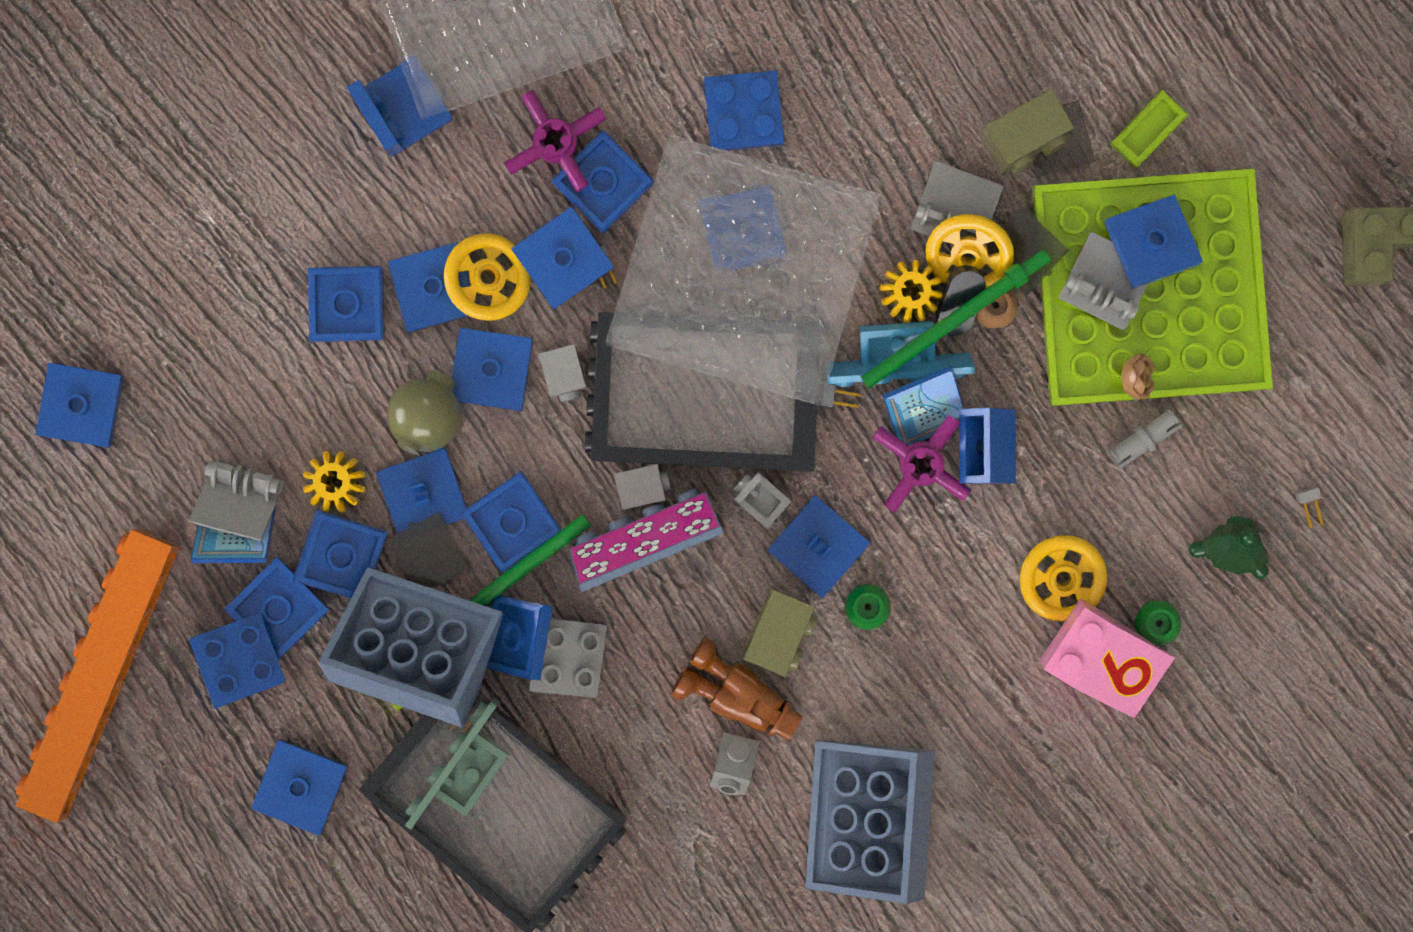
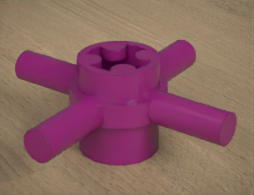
(547, 128)
(920, 449)

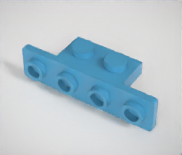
(882, 341)

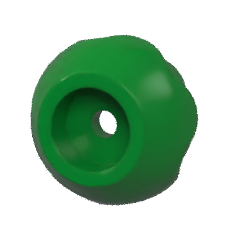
(863, 595)
(1146, 622)

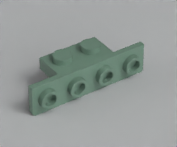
(468, 771)

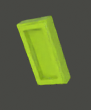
(1148, 129)

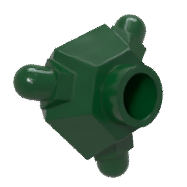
(1234, 548)

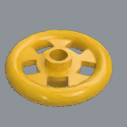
(986, 232)
(464, 297)
(1056, 548)

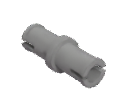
(1144, 439)

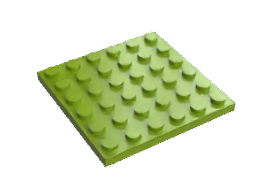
(1197, 326)

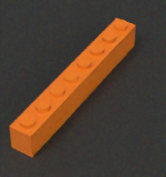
(96, 675)

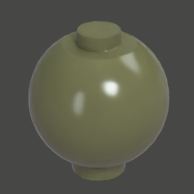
(425, 413)

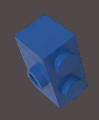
(987, 446)

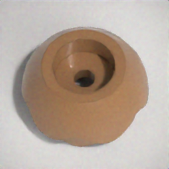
(1003, 315)
(1137, 376)

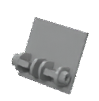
(951, 194)
(1101, 285)
(236, 500)
(572, 659)

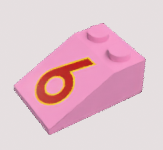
(1105, 659)

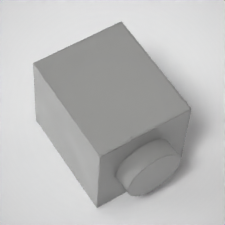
(563, 373)
(642, 486)

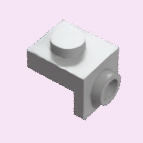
(760, 499)
(734, 764)

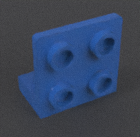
(392, 111)
(237, 660)

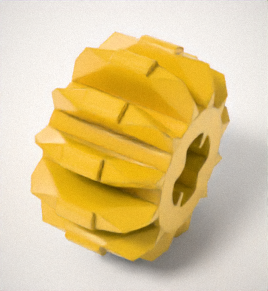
(906, 303)
(323, 489)

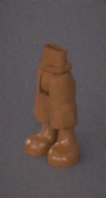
(740, 696)

